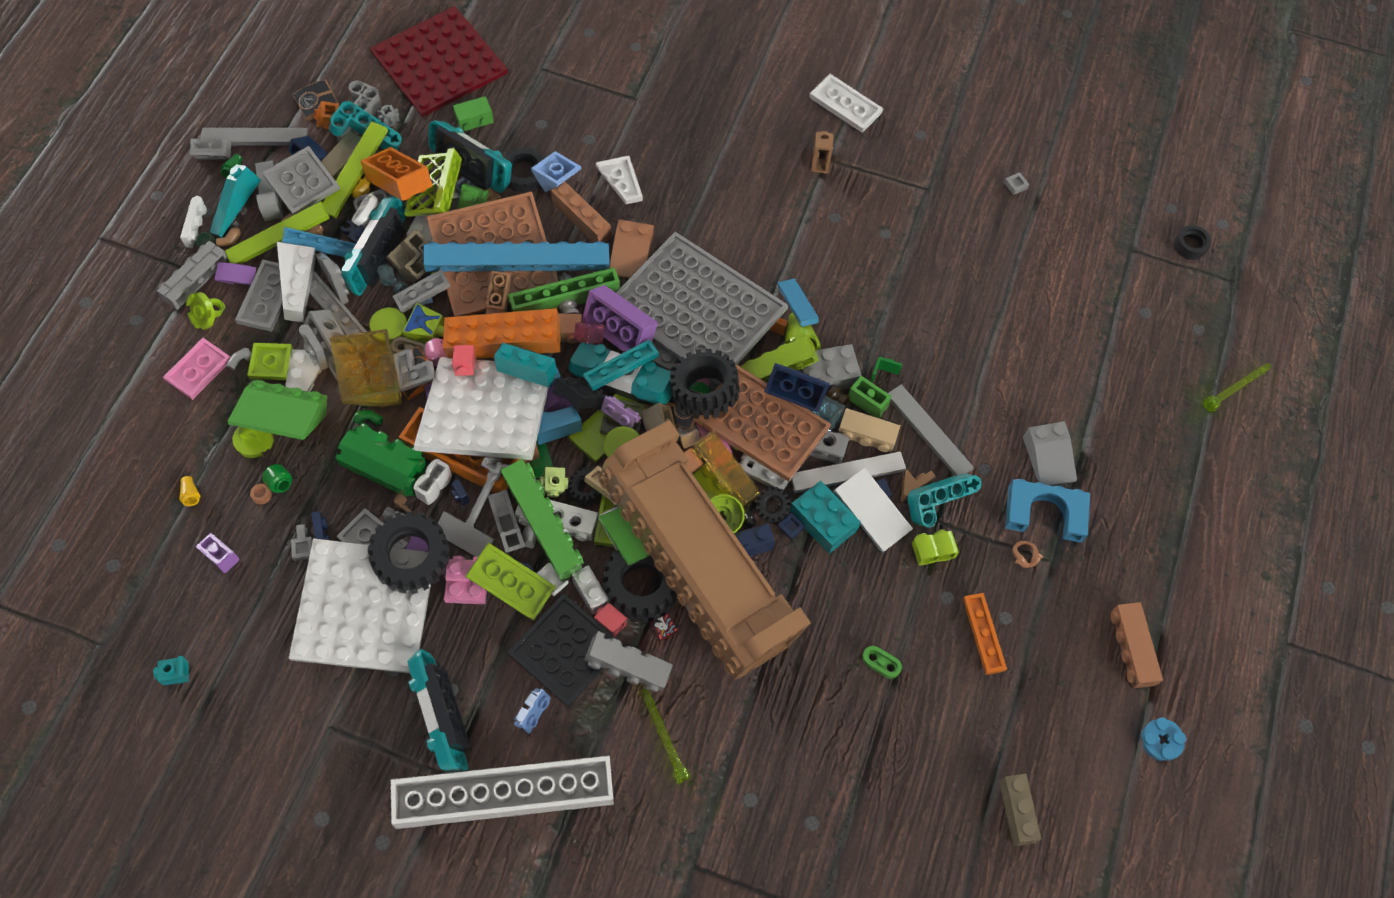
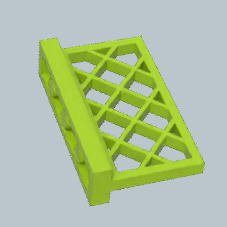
(446, 184)

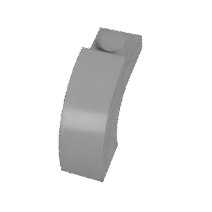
(506, 521)

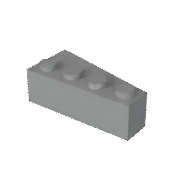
(627, 663)

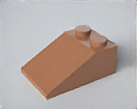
(631, 247)

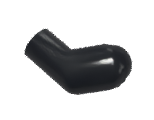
(748, 517)

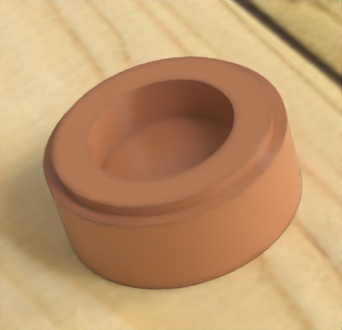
(260, 494)

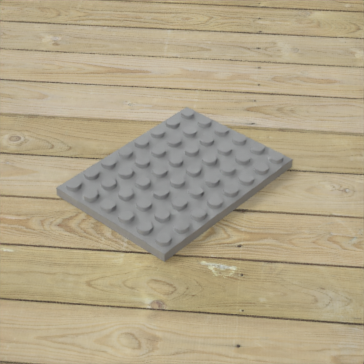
(700, 302)

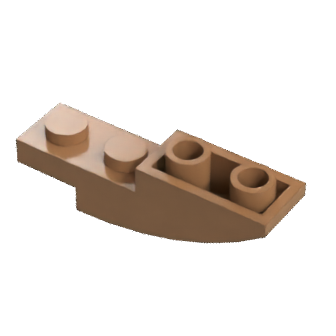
(498, 293)

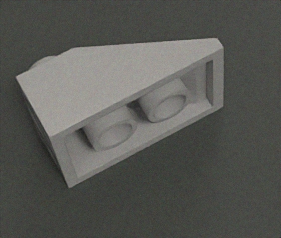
(1051, 453)

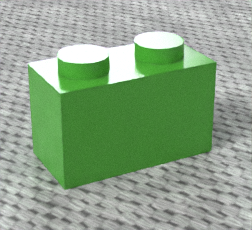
(473, 113)
(869, 397)

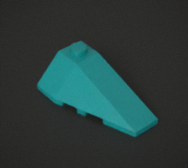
(236, 191)

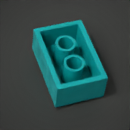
(825, 516)

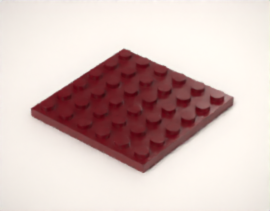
(438, 61)

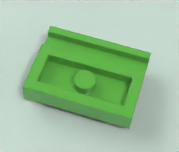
(471, 196)

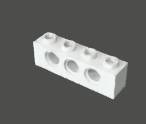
(569, 514)

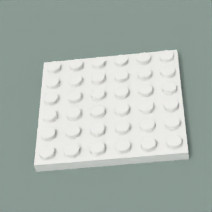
(481, 413)
(352, 616)

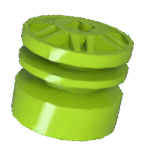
(730, 510)

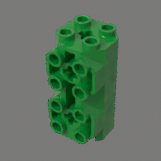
(380, 461)

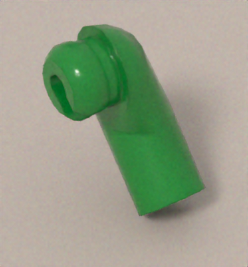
(360, 416)

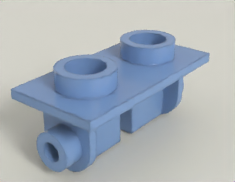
(537, 703)

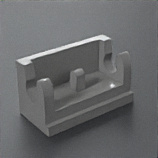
(210, 149)

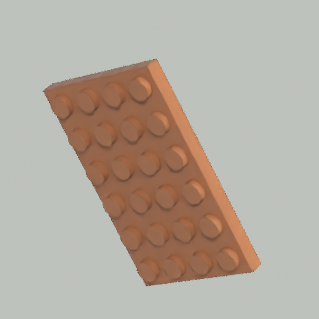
(768, 427)

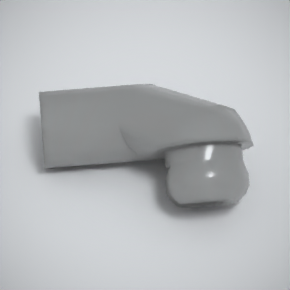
(237, 356)

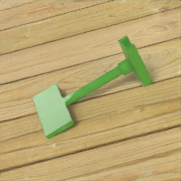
(622, 536)

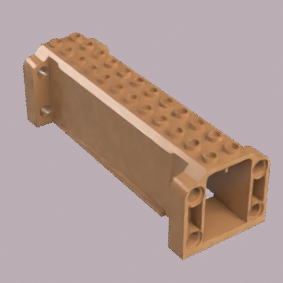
(699, 552)

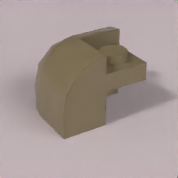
(409, 256)

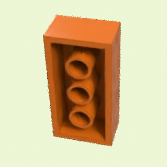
(396, 173)

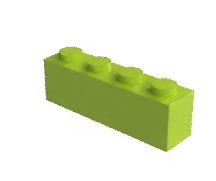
(792, 355)

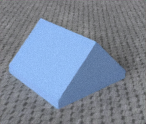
(554, 171)

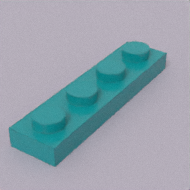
(621, 365)

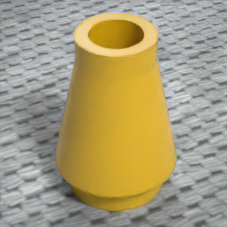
(188, 492)

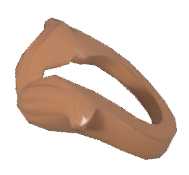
(1021, 560)

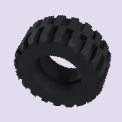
(408, 526)
(631, 605)

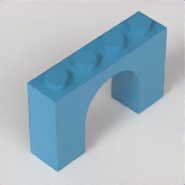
(558, 423)
(1072, 503)

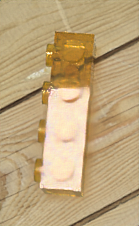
(726, 467)

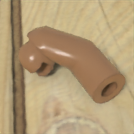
(230, 239)

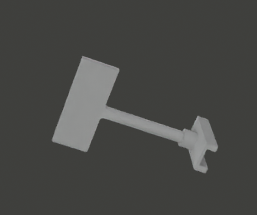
(464, 534)

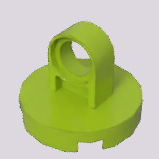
(201, 310)
(251, 442)

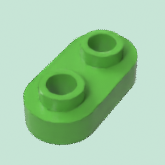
(882, 660)

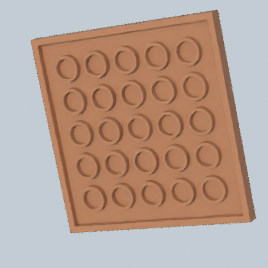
(497, 221)

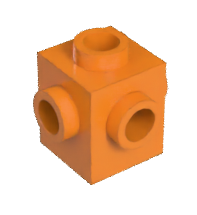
(324, 113)

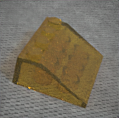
(366, 369)

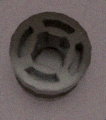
(836, 394)

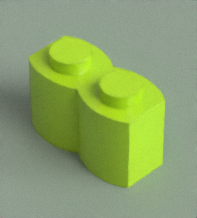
(934, 547)

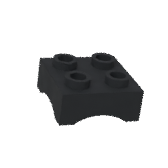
(579, 393)

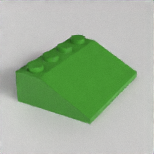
(279, 410)

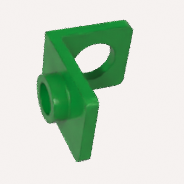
(887, 365)

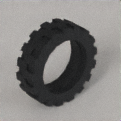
(527, 155)

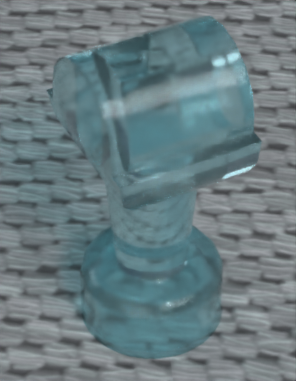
(388, 278)

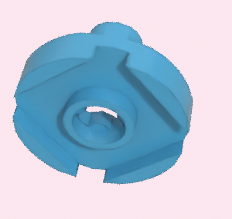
(1175, 739)

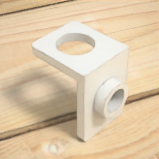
(550, 575)

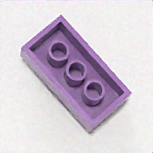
(622, 321)

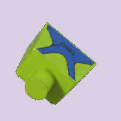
(424, 325)

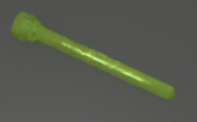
(1213, 402)
(681, 773)

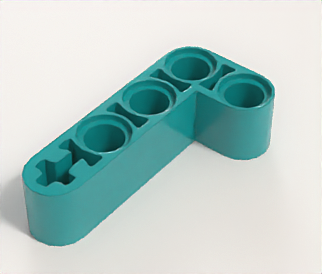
(352, 120)
(962, 486)

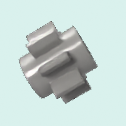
(388, 115)

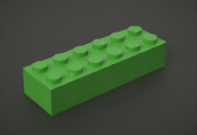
(540, 516)

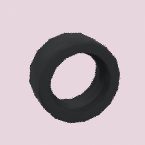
(1197, 233)

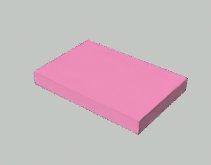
(197, 368)

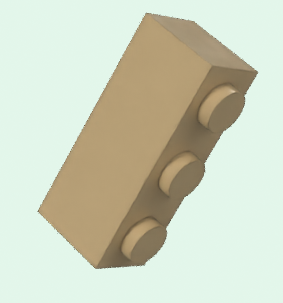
(869, 430)

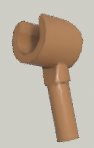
(399, 502)

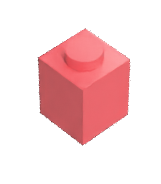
(464, 360)
(611, 619)

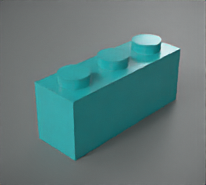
(525, 364)

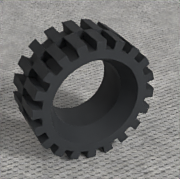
(705, 366)

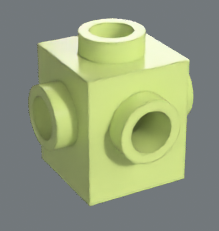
(555, 475)

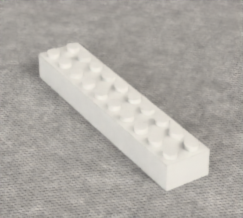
(501, 792)

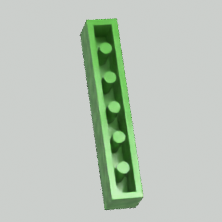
(552, 294)

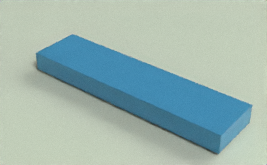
(319, 242)
(798, 302)

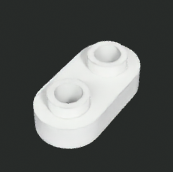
(362, 214)

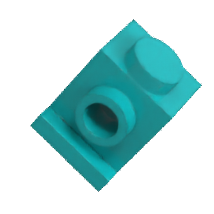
(178, 674)

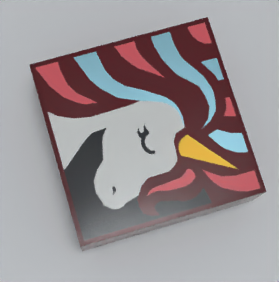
(663, 627)

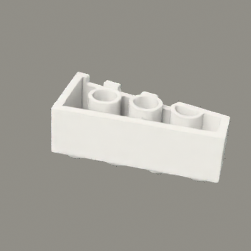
(296, 273)

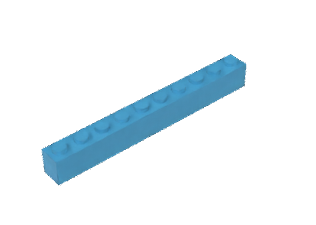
(516, 257)

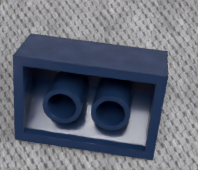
(796, 387)

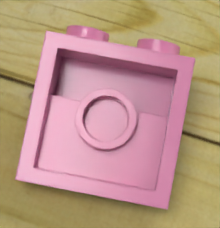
(458, 587)

